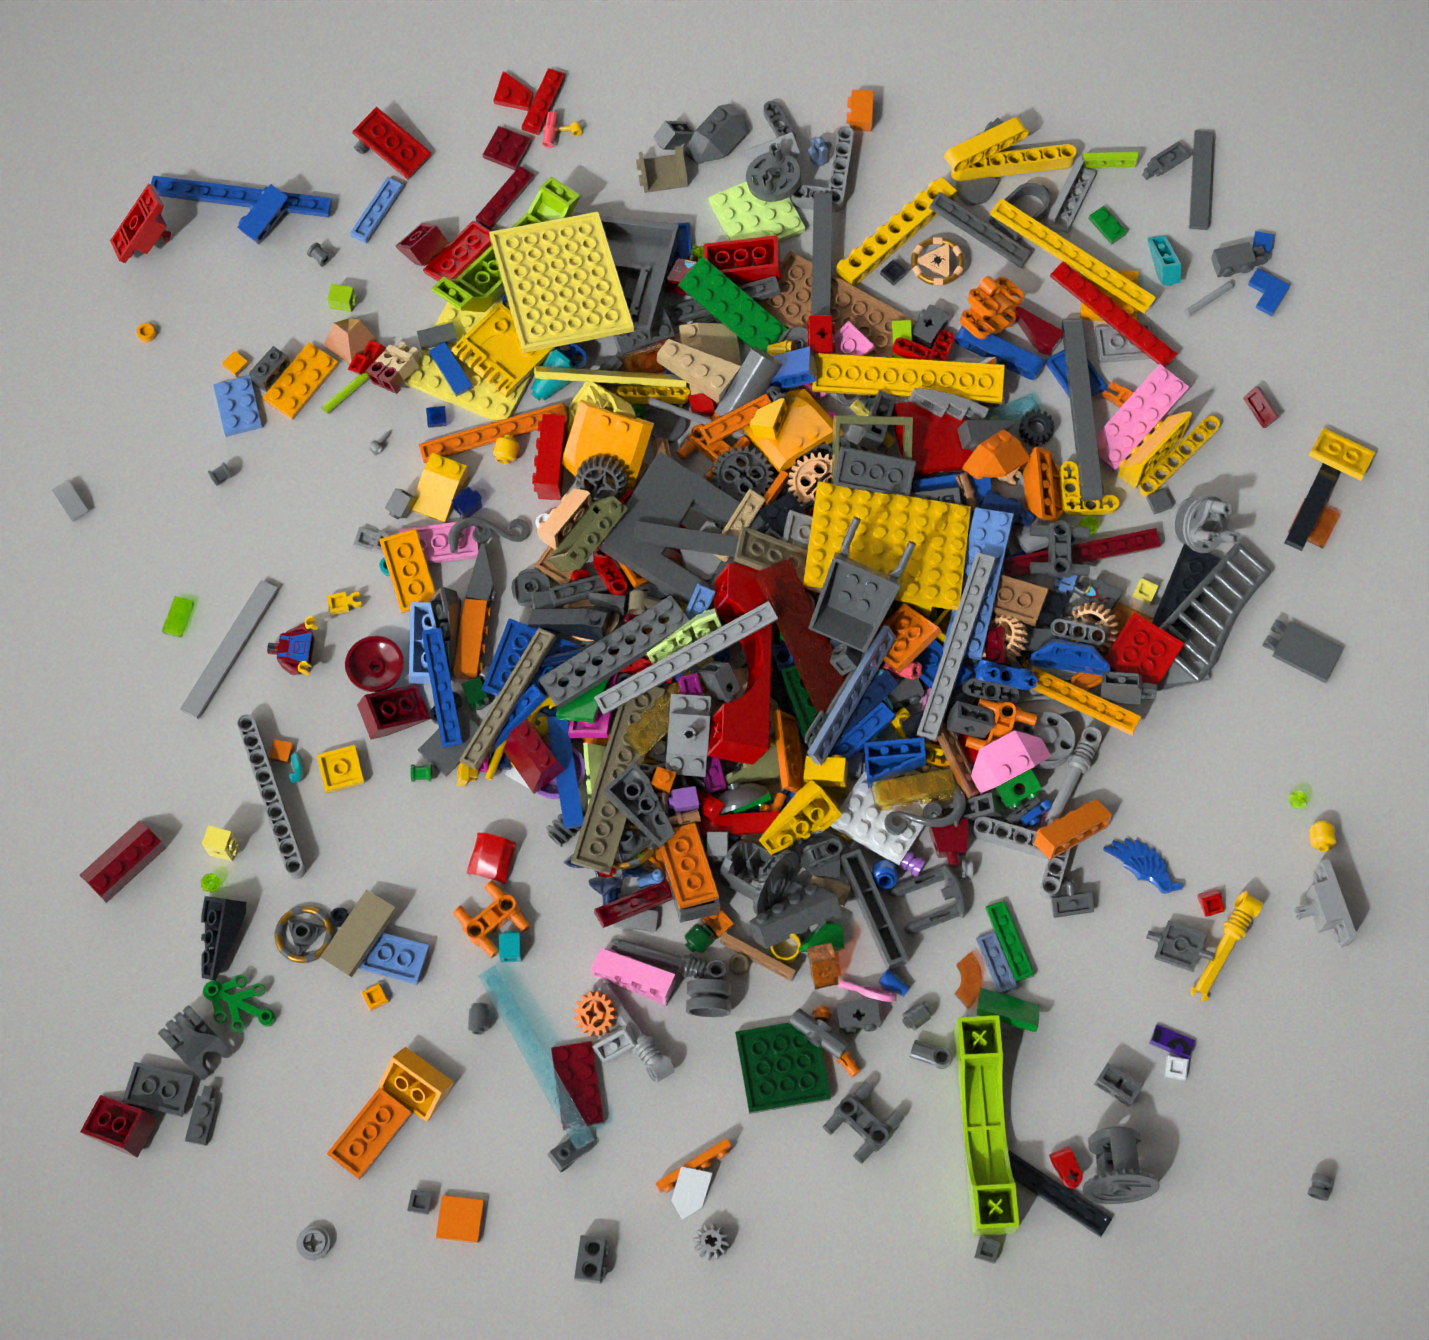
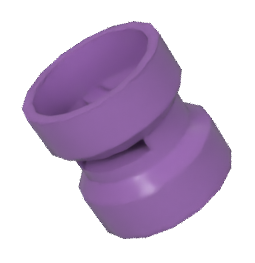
(912, 863)

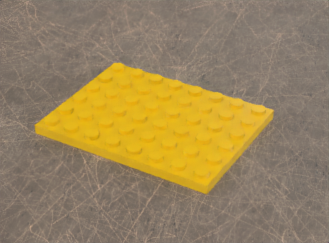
(885, 528)

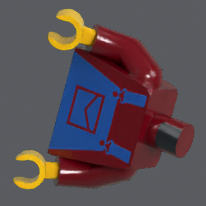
(295, 648)

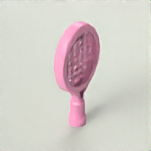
(868, 991)

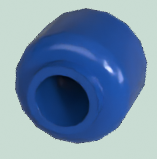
(884, 875)

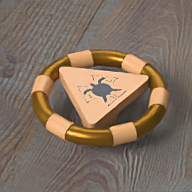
(937, 261)

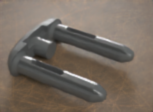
(953, 890)

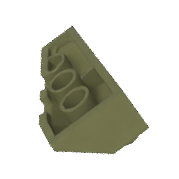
(763, 772)

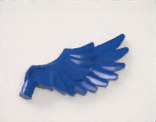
(1144, 864)

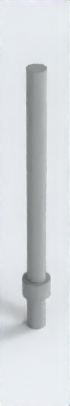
(689, 415)

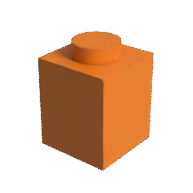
(663, 781)

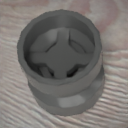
(1320, 1186)

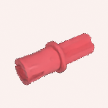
(550, 129)

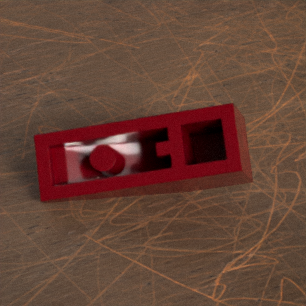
(1040, 333)

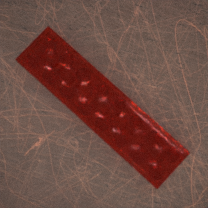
(808, 648)

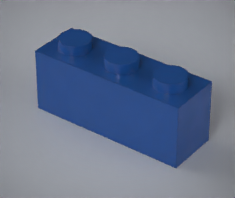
(264, 213)

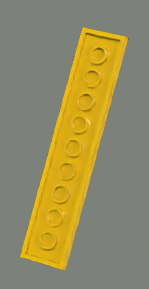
(900, 376)

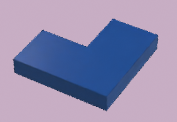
(1272, 290)

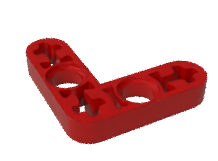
(903, 346)

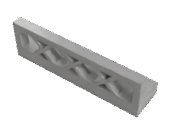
(1066, 192)

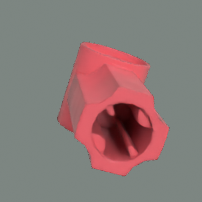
(912, 671)

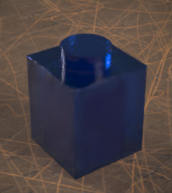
(467, 502)

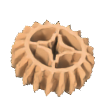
(1082, 613)
(1014, 639)

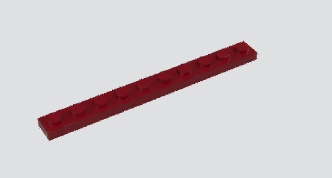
(1088, 551)

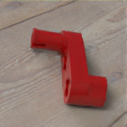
(604, 564)

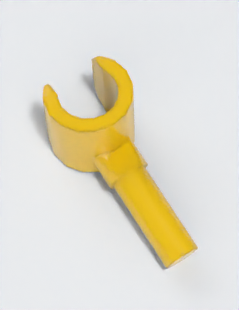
(575, 128)

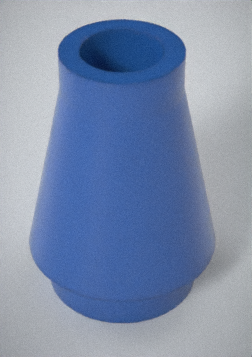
(892, 982)

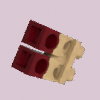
(394, 366)

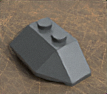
(717, 134)

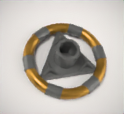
(631, 846)
(303, 934)

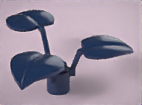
(608, 885)

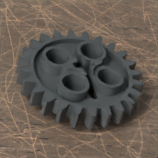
(752, 463)

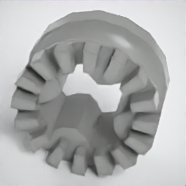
(967, 869)

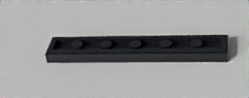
(1312, 507)
(911, 724)
(1058, 1195)

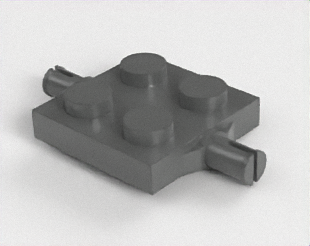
(1180, 946)

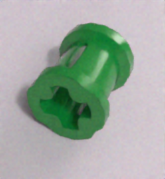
(421, 772)

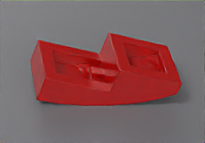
(362, 362)

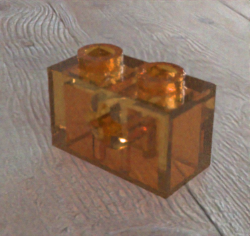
(823, 965)

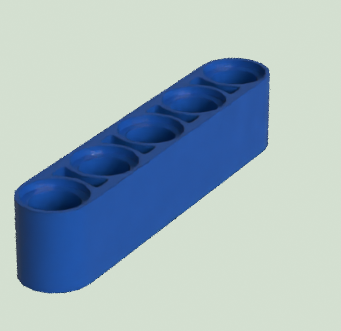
(1007, 354)

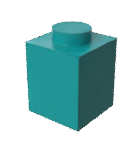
(510, 947)

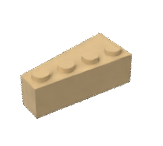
(699, 369)

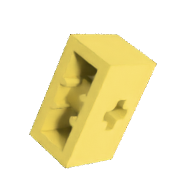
(220, 843)

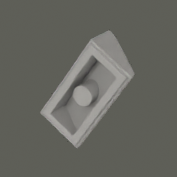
(615, 1043)

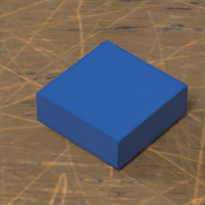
(1263, 239)

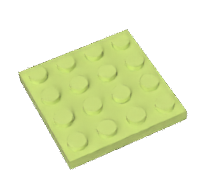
(749, 217)

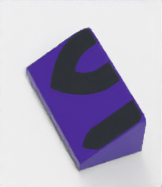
(1172, 1041)

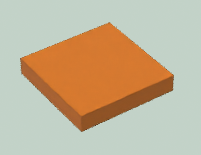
(460, 1219)

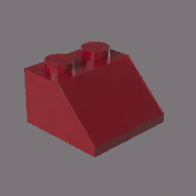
(422, 244)

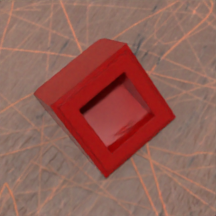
(1211, 902)

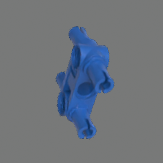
(1017, 677)

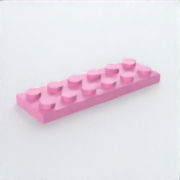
(1139, 416)

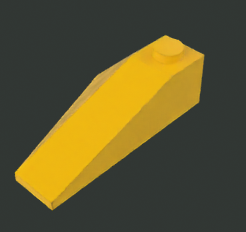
(802, 816)

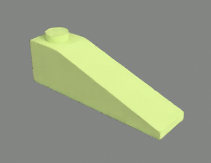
(690, 632)

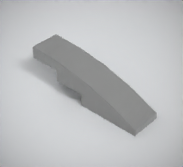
(942, 402)

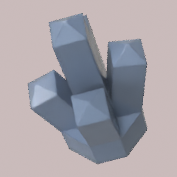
(819, 151)

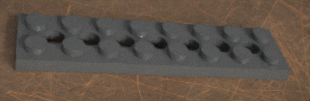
(612, 663)

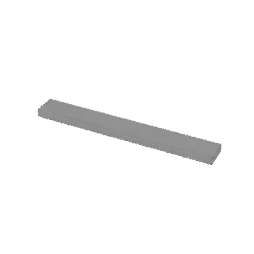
(229, 649)

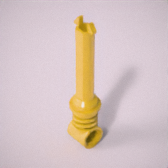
(1246, 908)

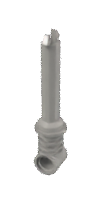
(1079, 763)
(657, 1065)

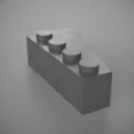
(794, 915)

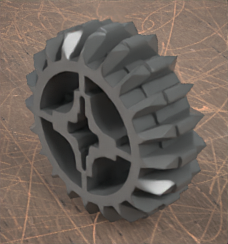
(591, 472)

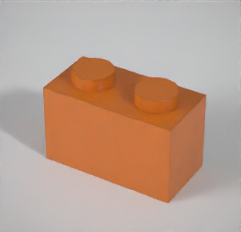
(861, 110)

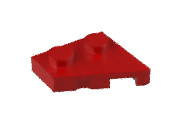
(512, 93)

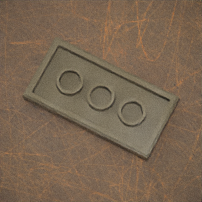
(359, 933)

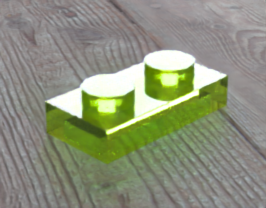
(178, 617)

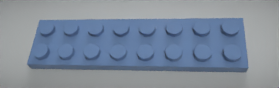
(988, 536)

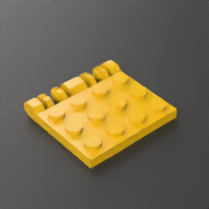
(499, 348)

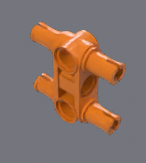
(710, 452)
(1002, 724)
(491, 919)

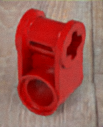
(1066, 1164)

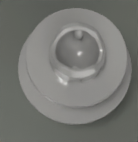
(1203, 523)

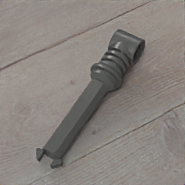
(686, 965)

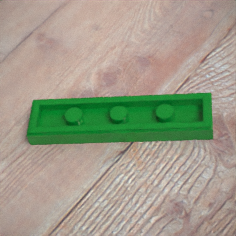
(1010, 940)

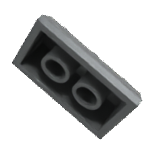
(662, 331)

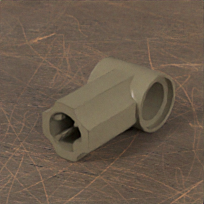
(640, 602)

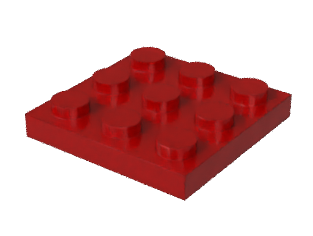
(1143, 650)

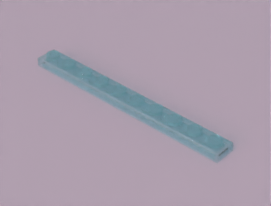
(536, 1058)

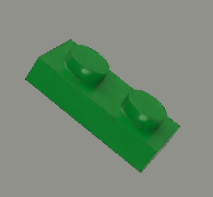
(1107, 225)

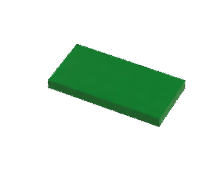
(584, 707)

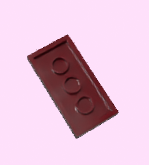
(578, 1073)

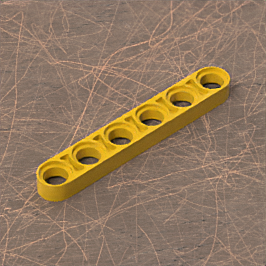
(1177, 454)

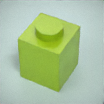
(341, 297)

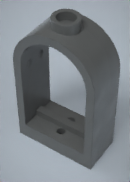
(1033, 189)

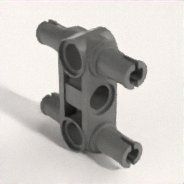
(1059, 550)
(863, 1122)

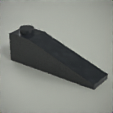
(222, 923)

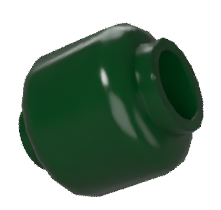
(699, 938)

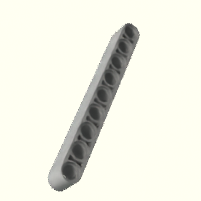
(275, 804)

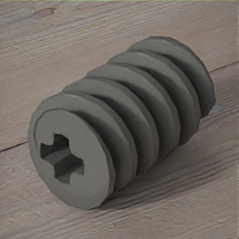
(558, 832)

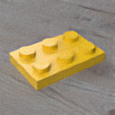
(1342, 454)

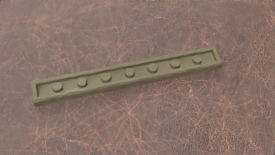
(507, 699)

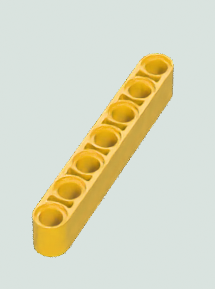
(1020, 162)

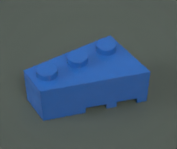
(893, 758)

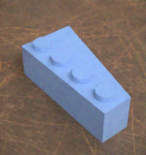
(420, 620)

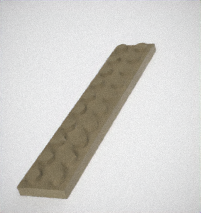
(763, 551)
(603, 821)

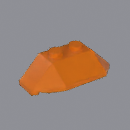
(997, 456)
(1043, 485)

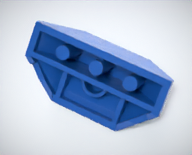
(1070, 656)

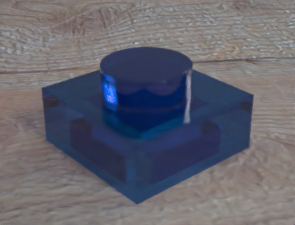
(436, 416)

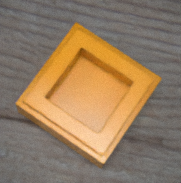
(235, 363)
(375, 997)

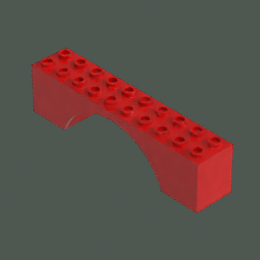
(742, 726)

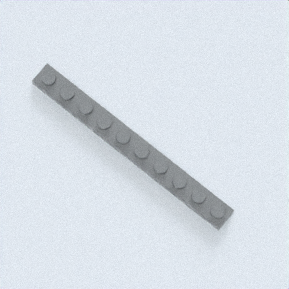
(956, 647)
(686, 658)

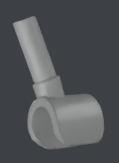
(375, 446)

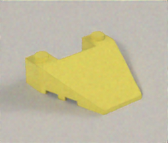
(596, 394)

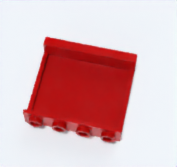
(934, 439)

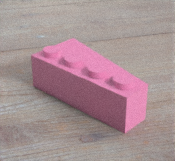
(634, 975)

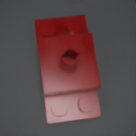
(141, 226)

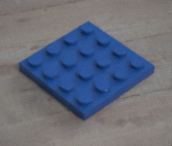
(509, 651)

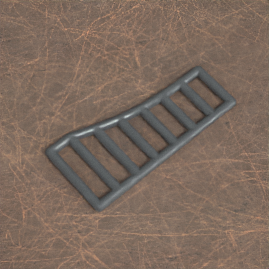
(1233, 612)

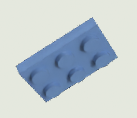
(237, 406)
(396, 958)

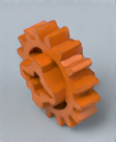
(596, 1005)

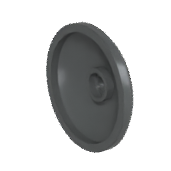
(741, 795)

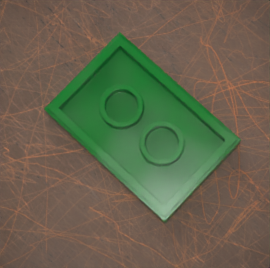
(1010, 1009)

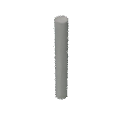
(1209, 298)

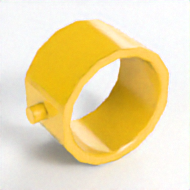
(784, 960)

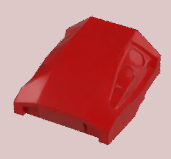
(492, 857)

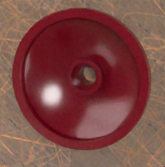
(374, 652)

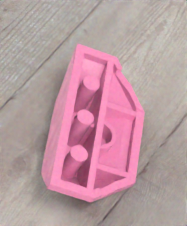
(1007, 759)

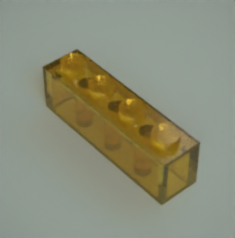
(913, 789)

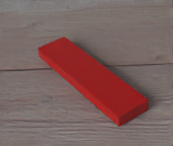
(738, 823)

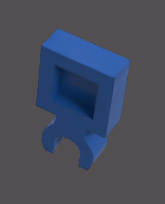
(1033, 816)

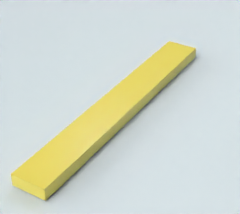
(608, 376)

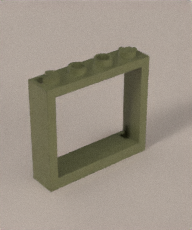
(887, 420)
(587, 534)

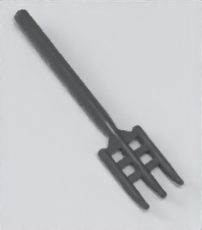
(823, 716)

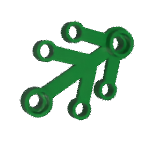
(235, 1001)

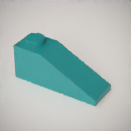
(1165, 260)

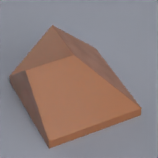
(348, 338)

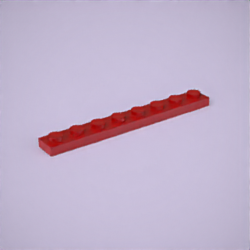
(1113, 315)

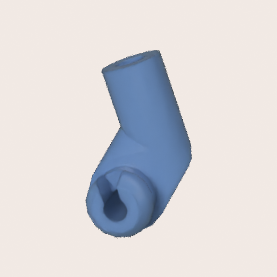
(653, 878)

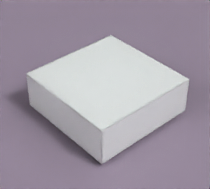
(1176, 1067)

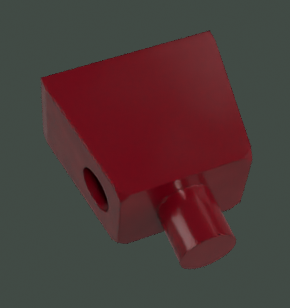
(950, 841)

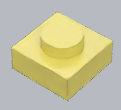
(1145, 591)

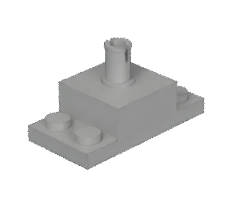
(688, 734)
(1328, 905)

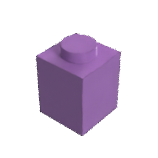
(683, 800)

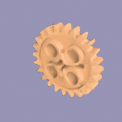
(806, 471)

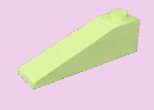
(593, 757)

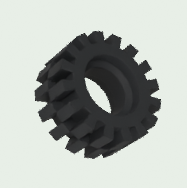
(1038, 417)

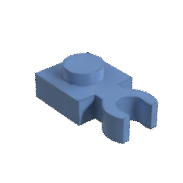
(1065, 584)

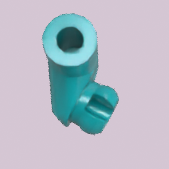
(298, 766)

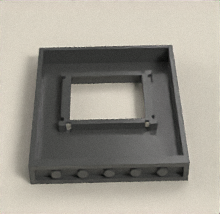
(647, 250)
(664, 499)

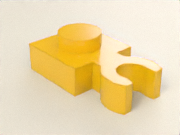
(340, 602)

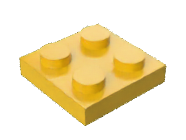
(340, 769)

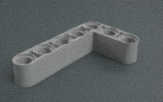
(837, 176)
(1028, 847)

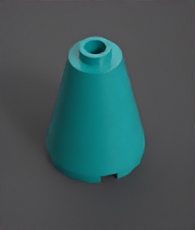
(546, 388)

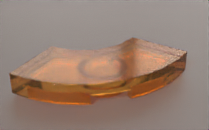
(970, 980)

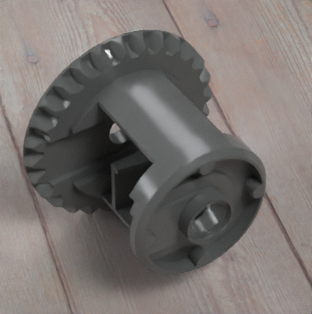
(772, 872)
(1118, 1168)

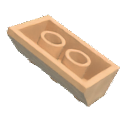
(564, 517)

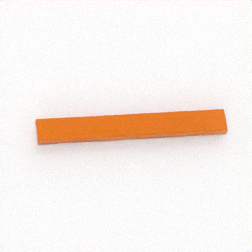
(488, 433)

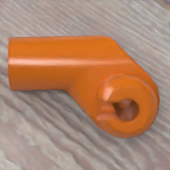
(776, 806)

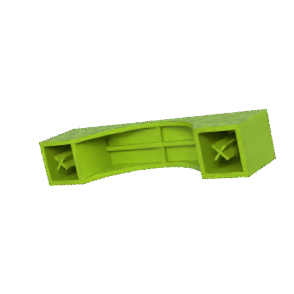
(983, 1123)

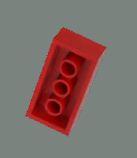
(746, 258)
(551, 448)

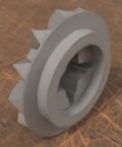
(306, 1236)

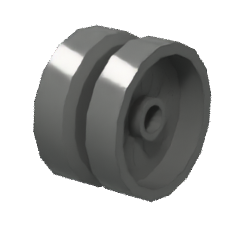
(708, 998)

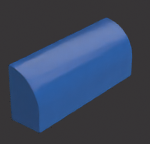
(796, 369)
(948, 480)

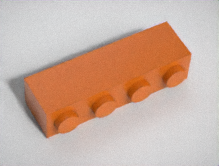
(471, 639)
(1072, 829)

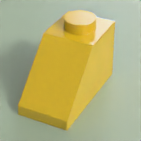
(769, 419)

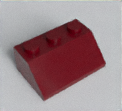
(532, 756)

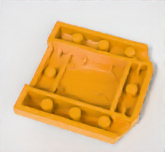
(802, 430)
(609, 434)

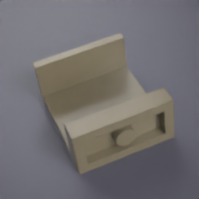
(662, 171)

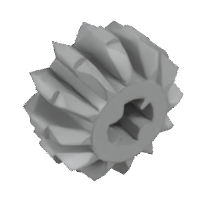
(714, 1235)

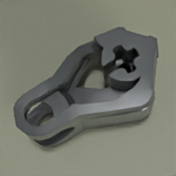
(192, 1039)

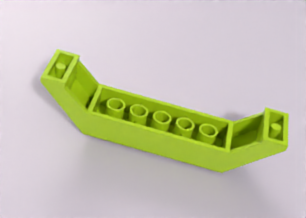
(481, 282)

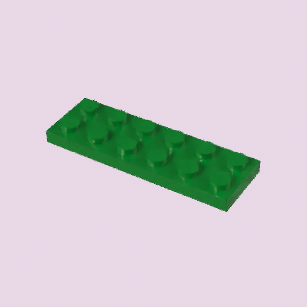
(731, 306)

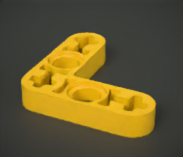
(1075, 497)

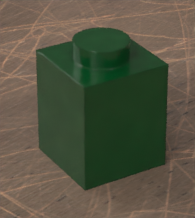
(474, 694)

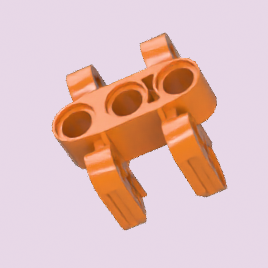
(990, 305)

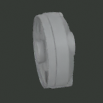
(1053, 737)

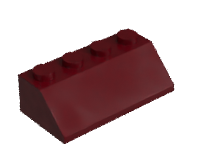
(123, 861)

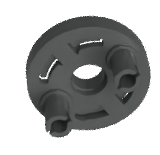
(772, 164)

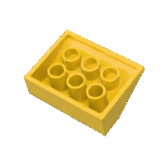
(1154, 449)

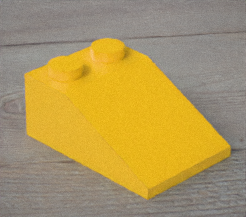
(438, 485)

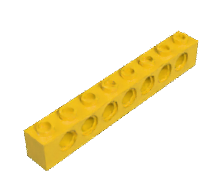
(893, 241)

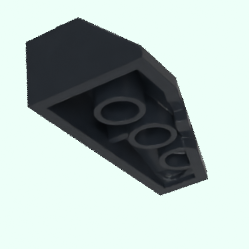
(581, 622)

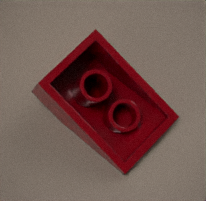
(392, 710)
(119, 1125)

